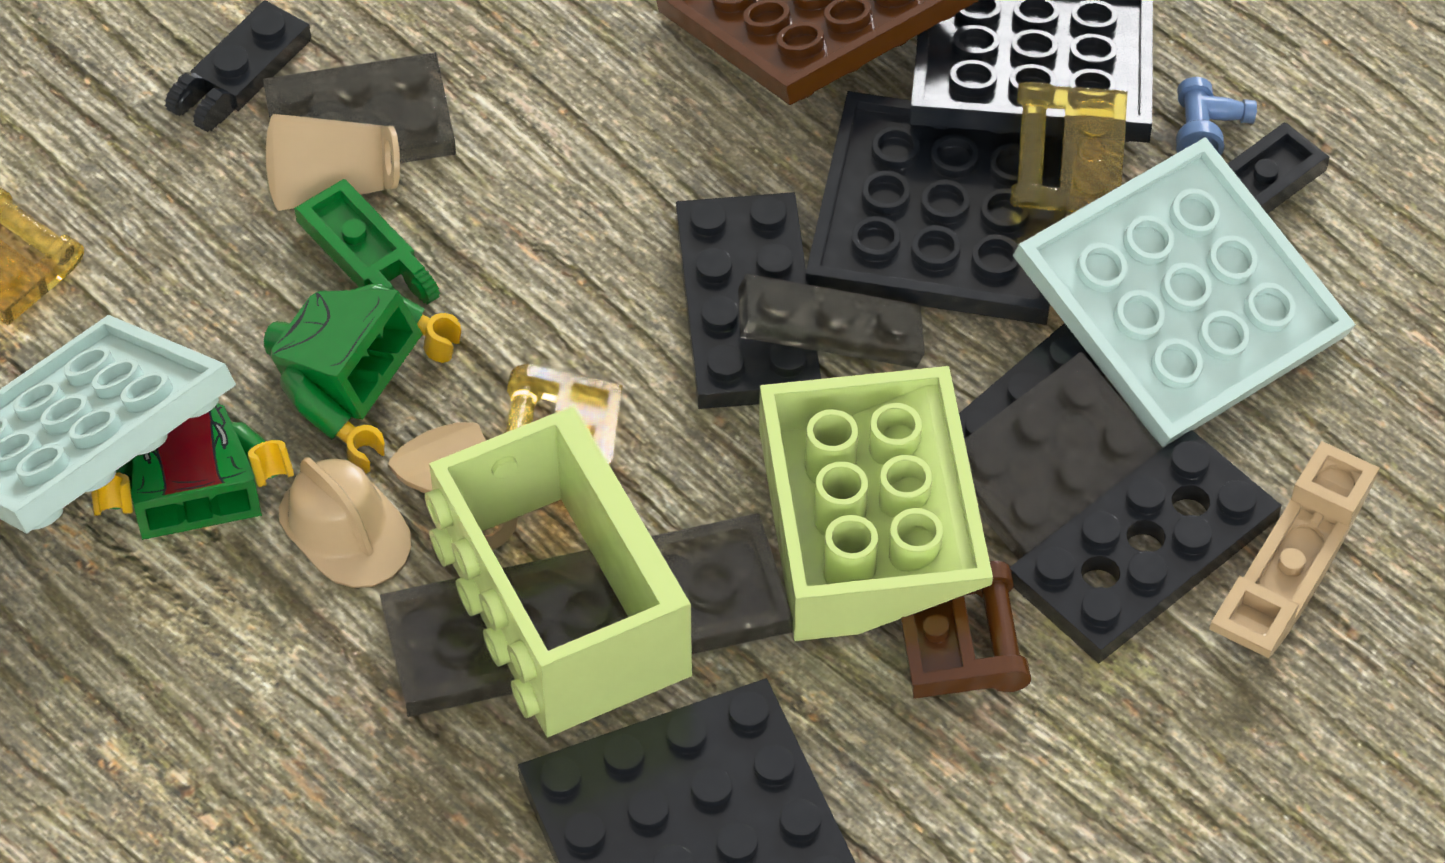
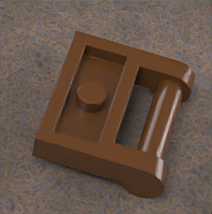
(942, 646)

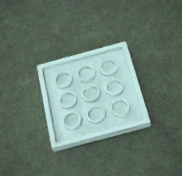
(1183, 291)
(92, 412)

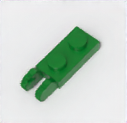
(363, 241)

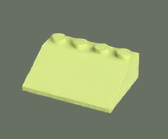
(870, 498)

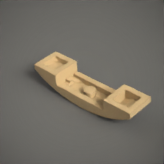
(1297, 551)

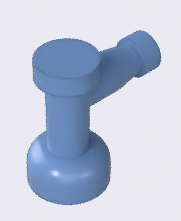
(1200, 106)

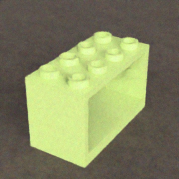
(520, 474)

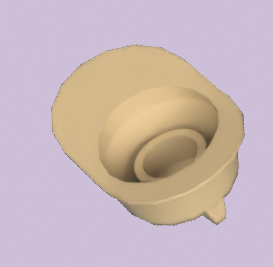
(344, 524)

